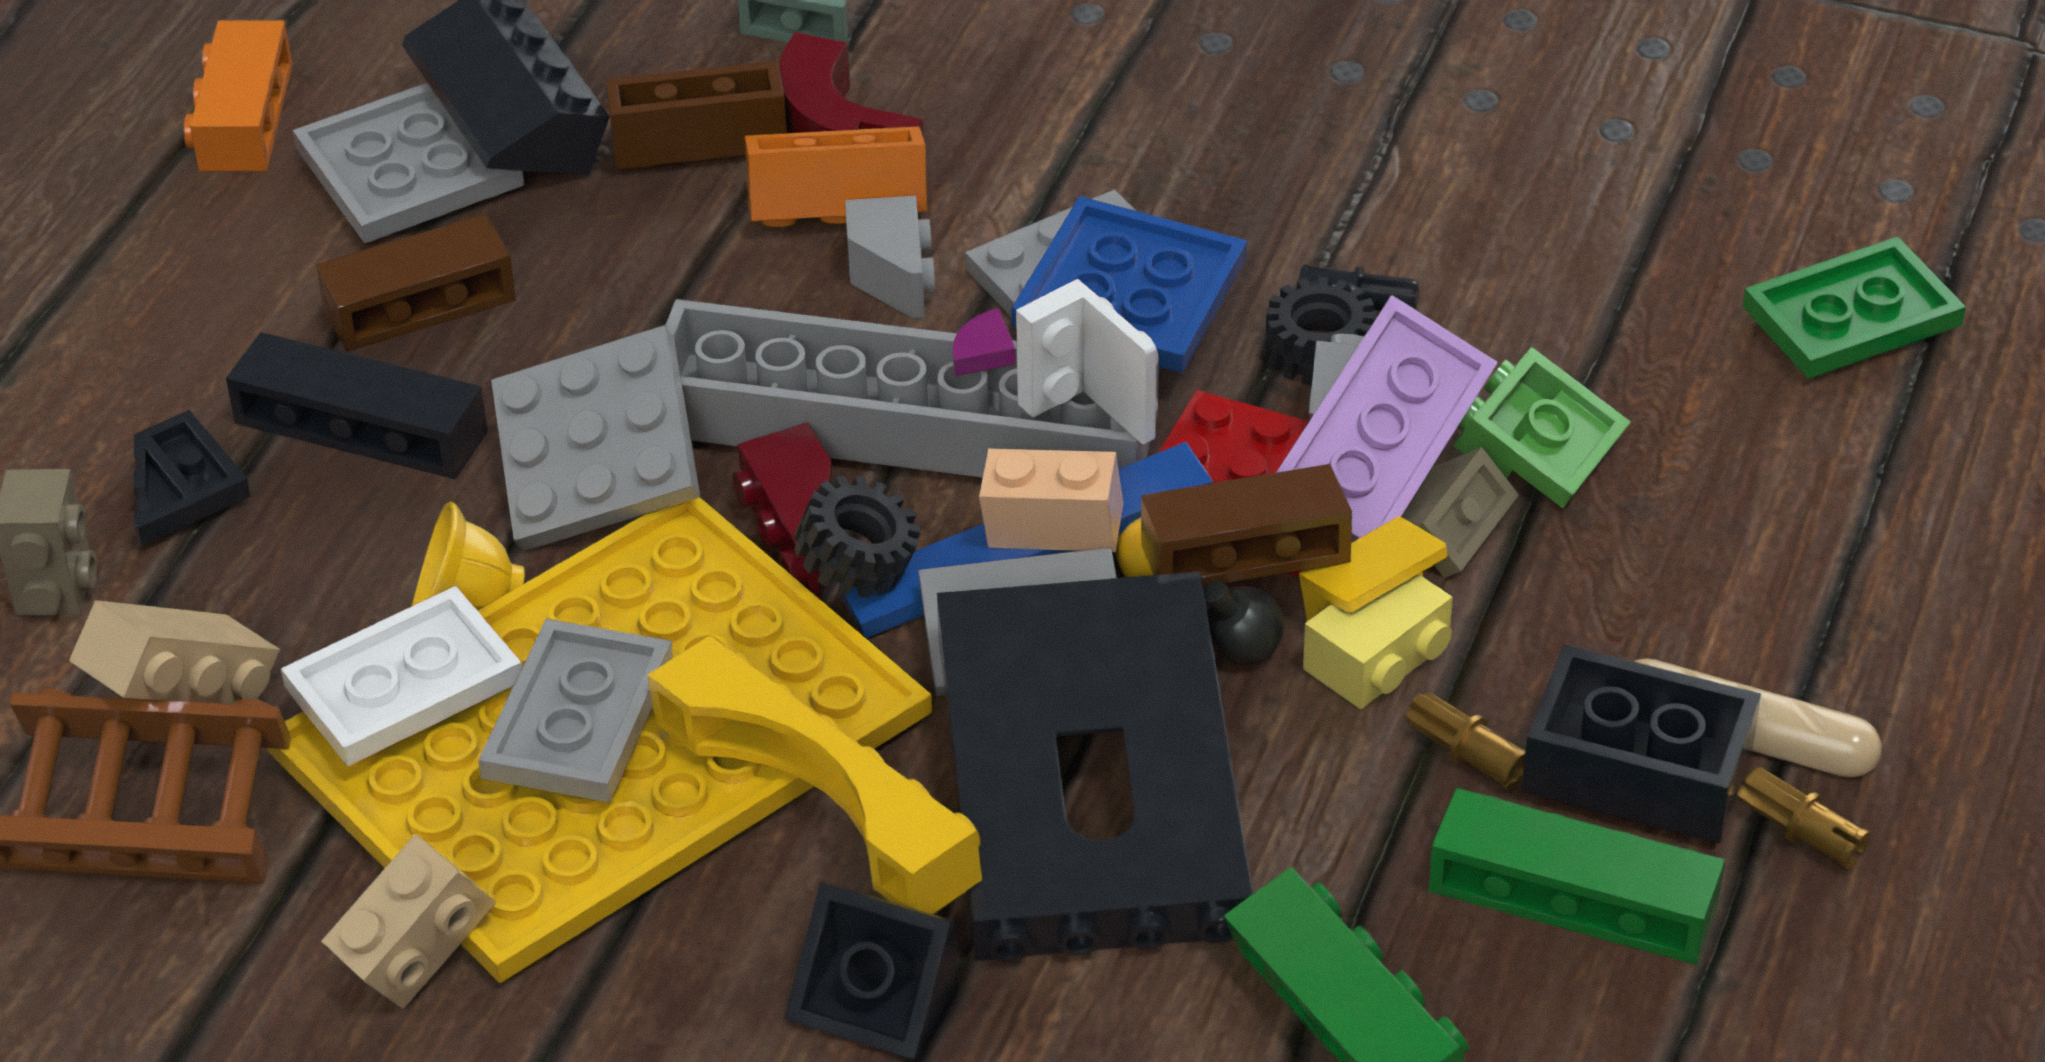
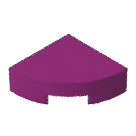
(983, 344)

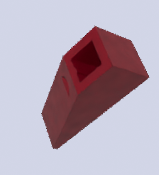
(778, 482)

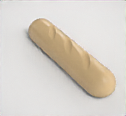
(1805, 731)

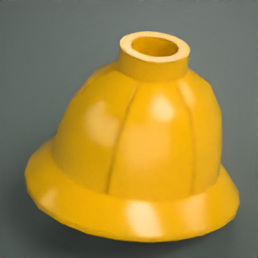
(468, 559)

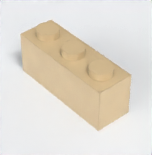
(173, 654)

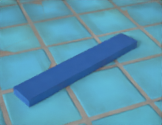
(1157, 473)

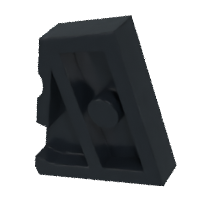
(181, 477)

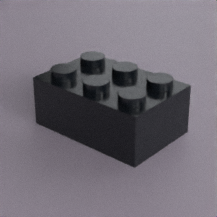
(1640, 743)

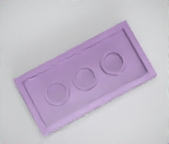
(1391, 413)

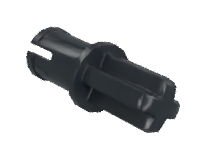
(1376, 287)

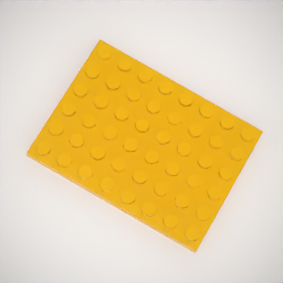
(572, 859)

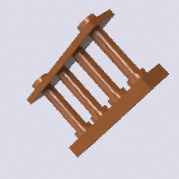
(159, 844)

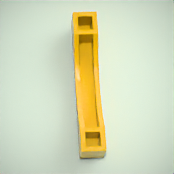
(730, 709)

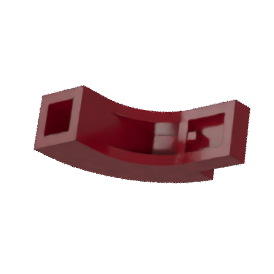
(815, 87)

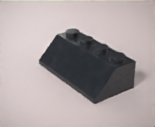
(509, 87)

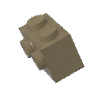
(45, 542)

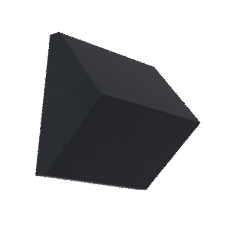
(874, 971)

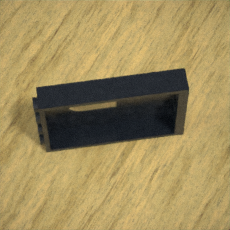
(1079, 663)

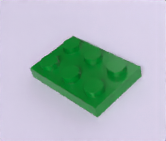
(1853, 307)

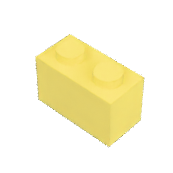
(1380, 642)

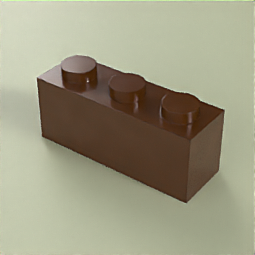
(693, 113)
(416, 282)
(1248, 526)

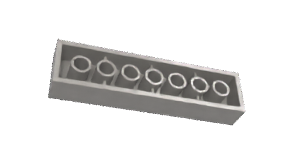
(867, 392)

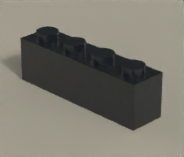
(357, 405)

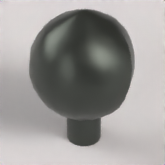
(1243, 622)

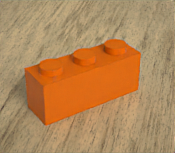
(239, 96)
(817, 171)

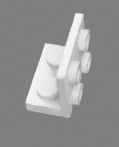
(1080, 345)

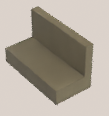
(1461, 505)

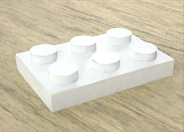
(401, 675)

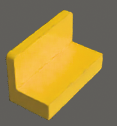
(1376, 566)

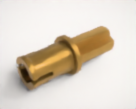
(1467, 739)
(1803, 817)

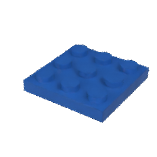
(1149, 268)

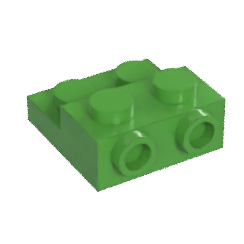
(1541, 426)

